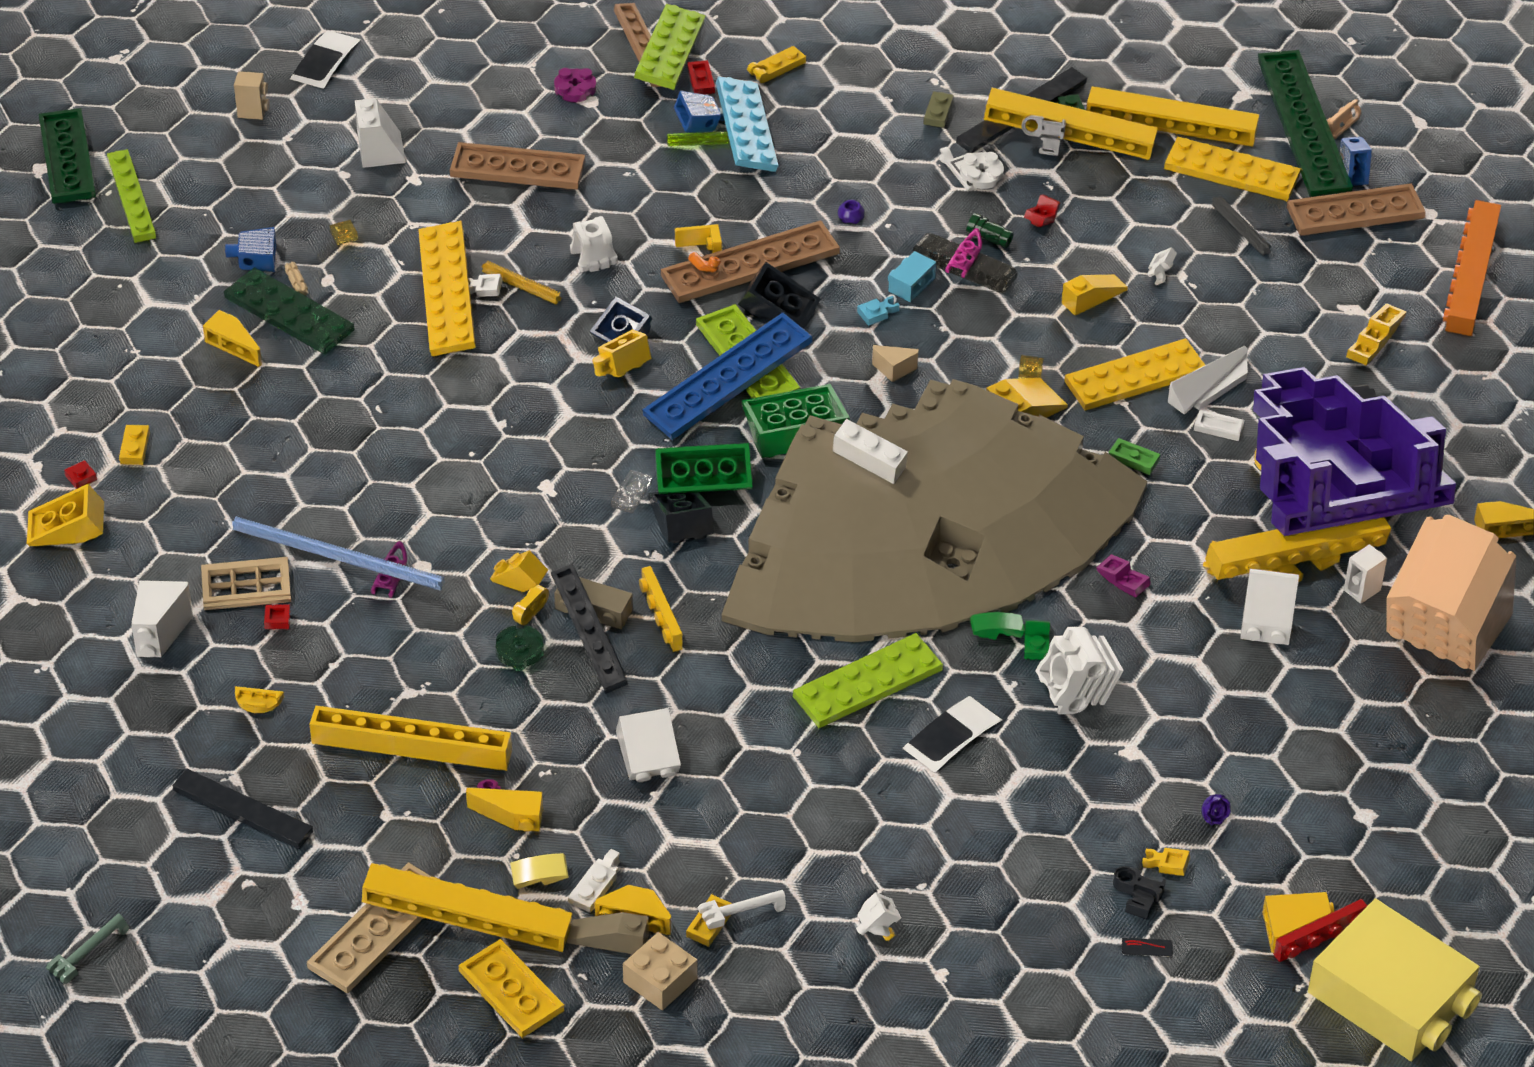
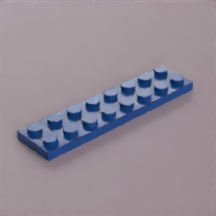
(727, 376)

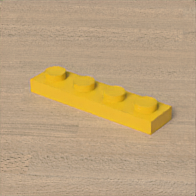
(663, 613)

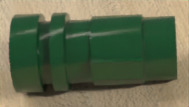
(990, 231)

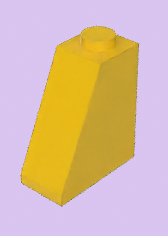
(1293, 911)

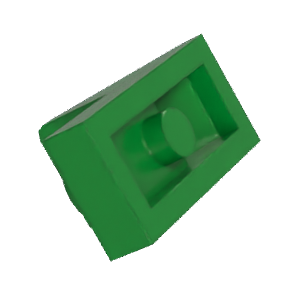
(1036, 639)

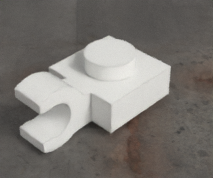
(1161, 262)

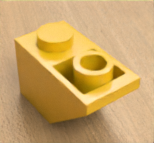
(519, 571)

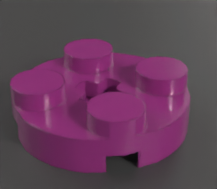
(581, 77)

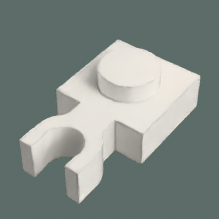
(486, 285)

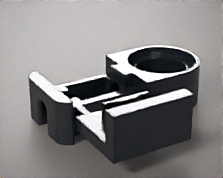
(1140, 888)

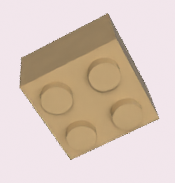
(660, 971)

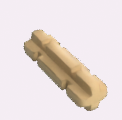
(296, 278)

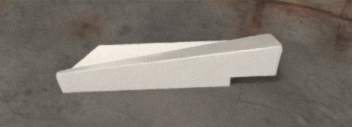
(1209, 381)

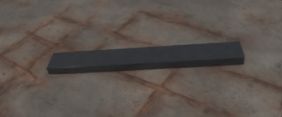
(1050, 91)

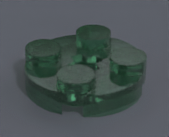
(519, 657)

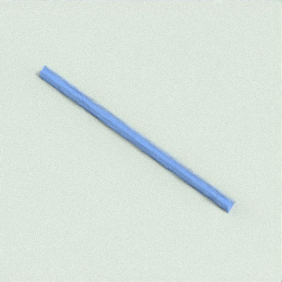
(337, 553)

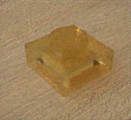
(343, 232)
(1030, 367)

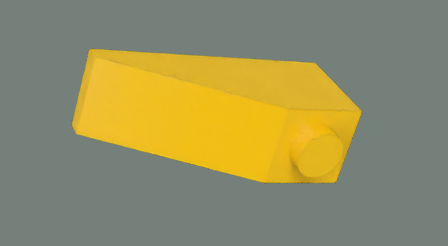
(1090, 291)
(230, 336)
(1505, 519)
(509, 807)

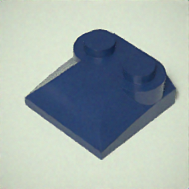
(619, 319)

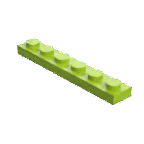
(131, 196)

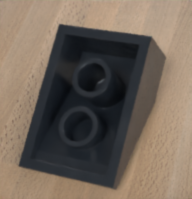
(776, 293)
(682, 515)

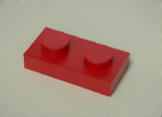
(701, 77)

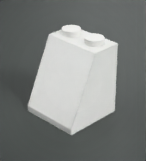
(377, 135)
(160, 615)
(648, 745)

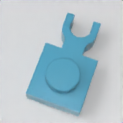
(877, 311)

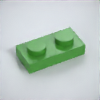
(1134, 456)

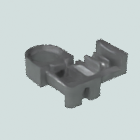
(1050, 132)

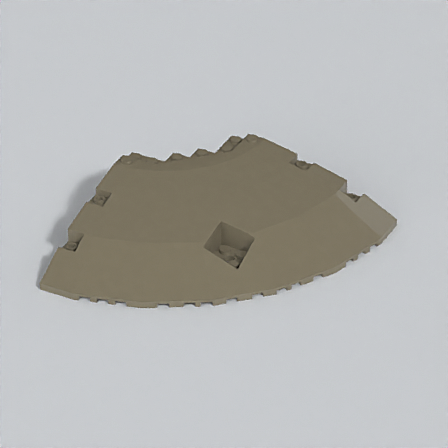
(978, 491)

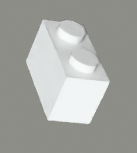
(1365, 573)

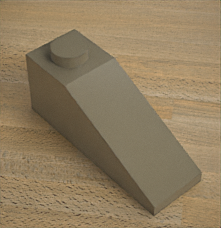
(611, 932)

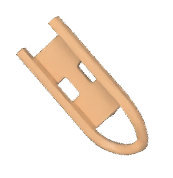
(1346, 116)

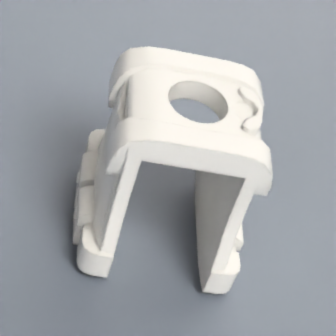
(594, 243)

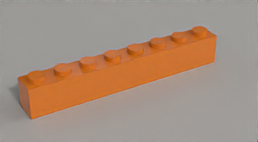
(1472, 267)

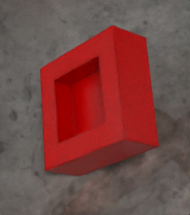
(80, 474)
(277, 616)

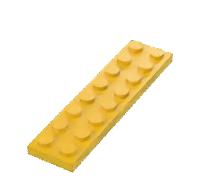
(446, 288)

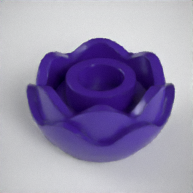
(851, 212)
(1215, 809)

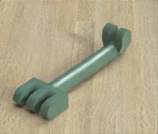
(65, 969)

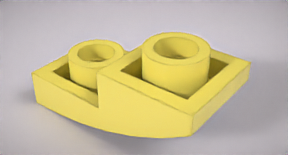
(540, 868)

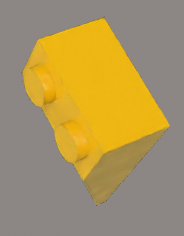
(1031, 396)
(67, 519)

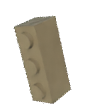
(610, 604)

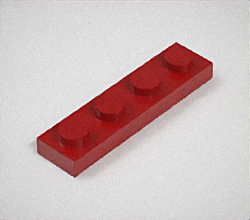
(1317, 931)

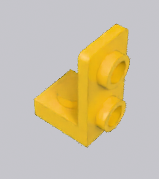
(699, 235)

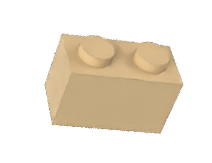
(251, 95)

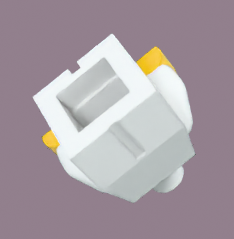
(877, 915)

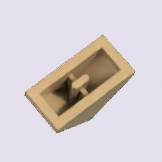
(894, 361)

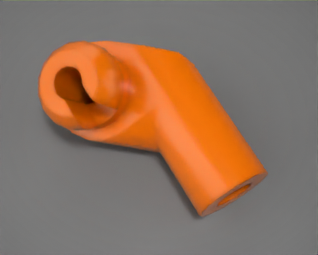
(703, 265)

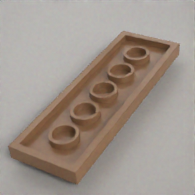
(517, 165)
(1356, 209)

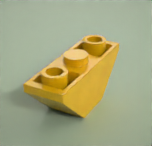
(639, 902)

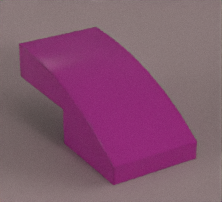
(1120, 575)

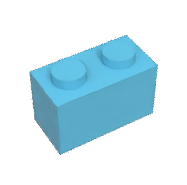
(912, 276)

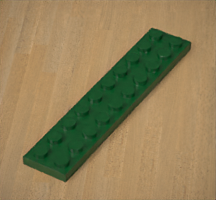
(1304, 123)

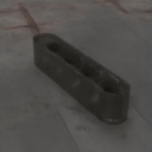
(984, 271)

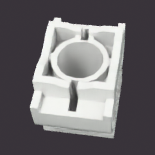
(1079, 670)

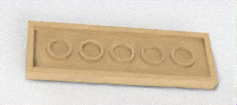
(362, 943)

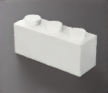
(870, 451)

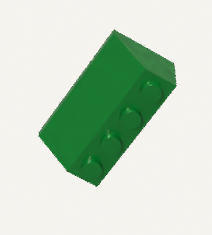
(703, 468)

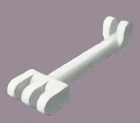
(715, 915)

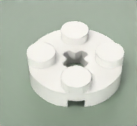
(987, 161)

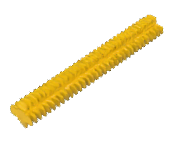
(522, 283)

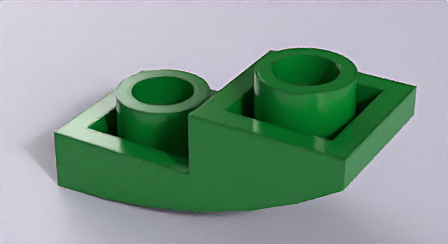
(992, 623)

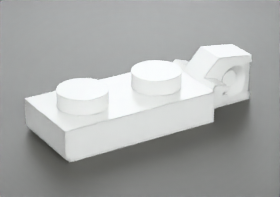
(595, 882)

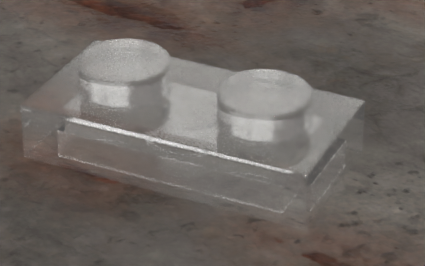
(631, 491)

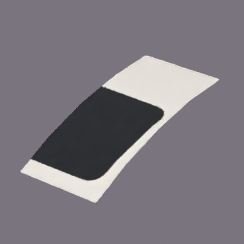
(323, 59)
(950, 733)

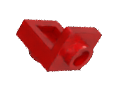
(1044, 212)

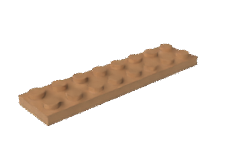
(743, 261)

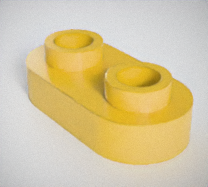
(530, 604)

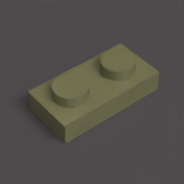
(938, 109)

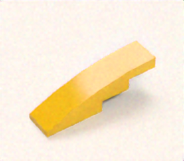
(1376, 334)

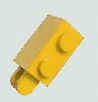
(622, 354)

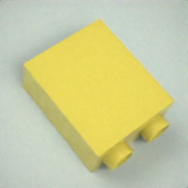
(1395, 981)

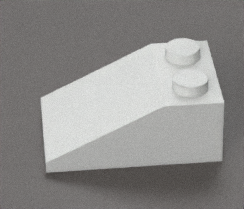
(1269, 606)

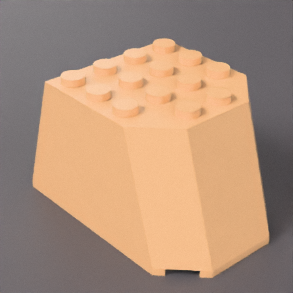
(1453, 591)

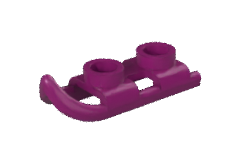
(387, 581)

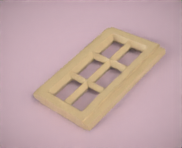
(246, 599)

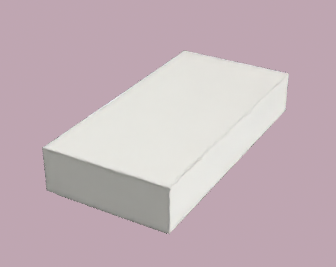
(1219, 425)

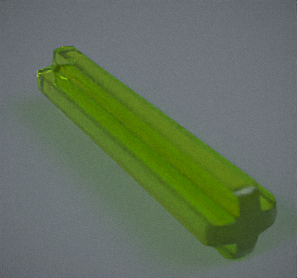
(700, 138)

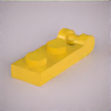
(777, 64)

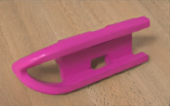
(966, 248)

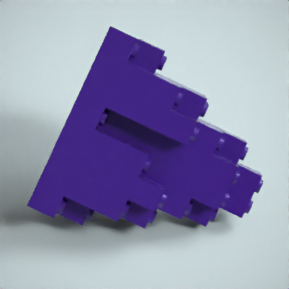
(1343, 456)

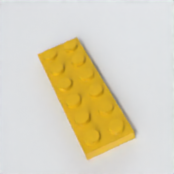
(1232, 168)
(1133, 374)

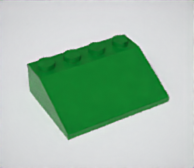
(779, 416)

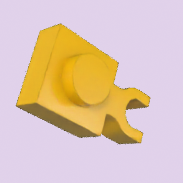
(1169, 862)

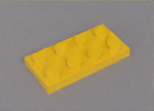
(511, 988)

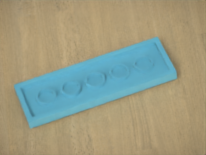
(746, 124)

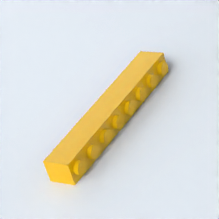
(1176, 116)
(1080, 127)
(1274, 550)
(411, 738)
(466, 907)

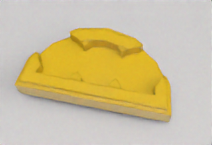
(258, 699)

